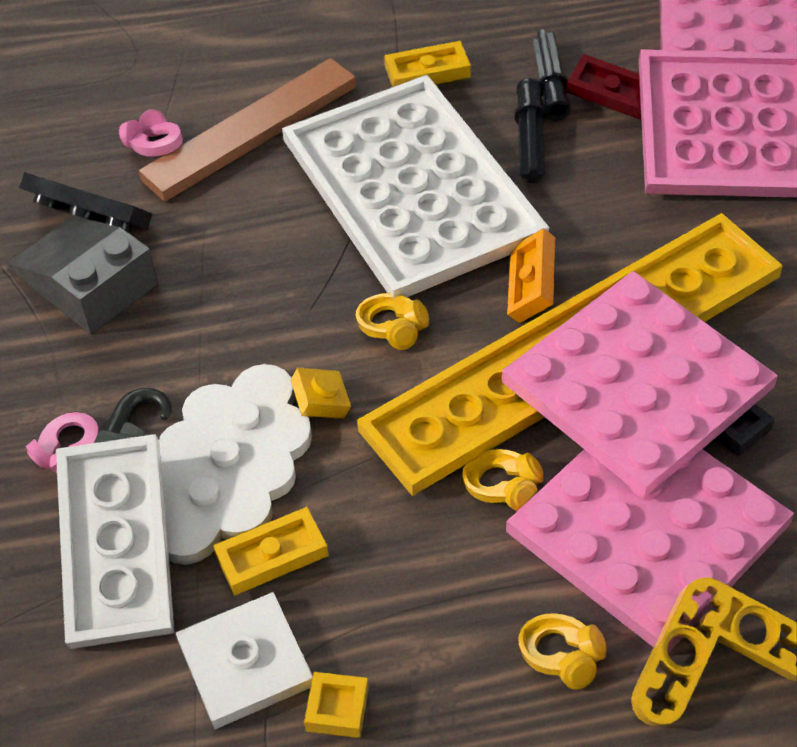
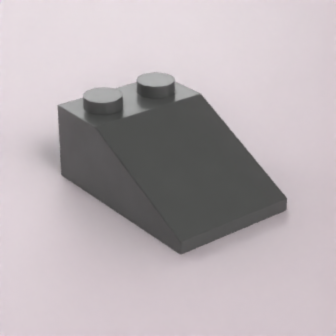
(87, 270)

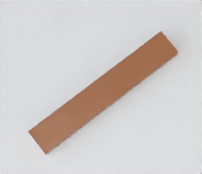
(247, 129)

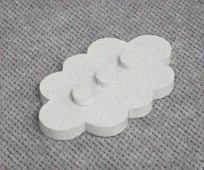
(229, 460)

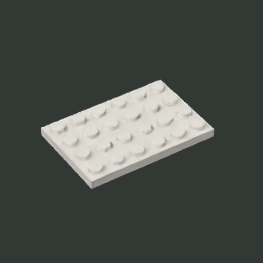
(412, 186)

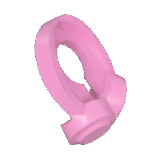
(151, 124)
(44, 451)

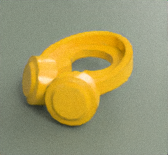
(400, 332)
(513, 492)
(575, 668)

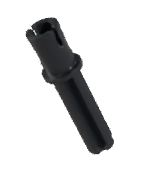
(551, 76)
(530, 119)

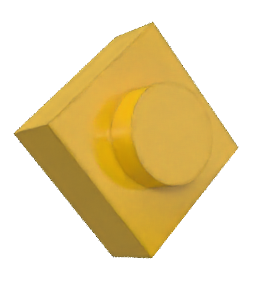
(320, 393)
(336, 704)

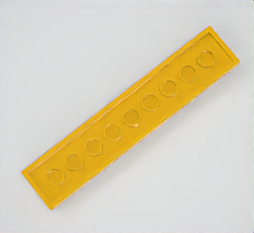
(471, 410)

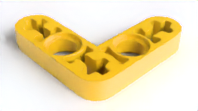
(721, 627)

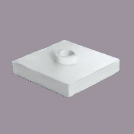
(244, 660)

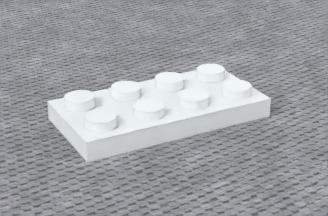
(113, 542)

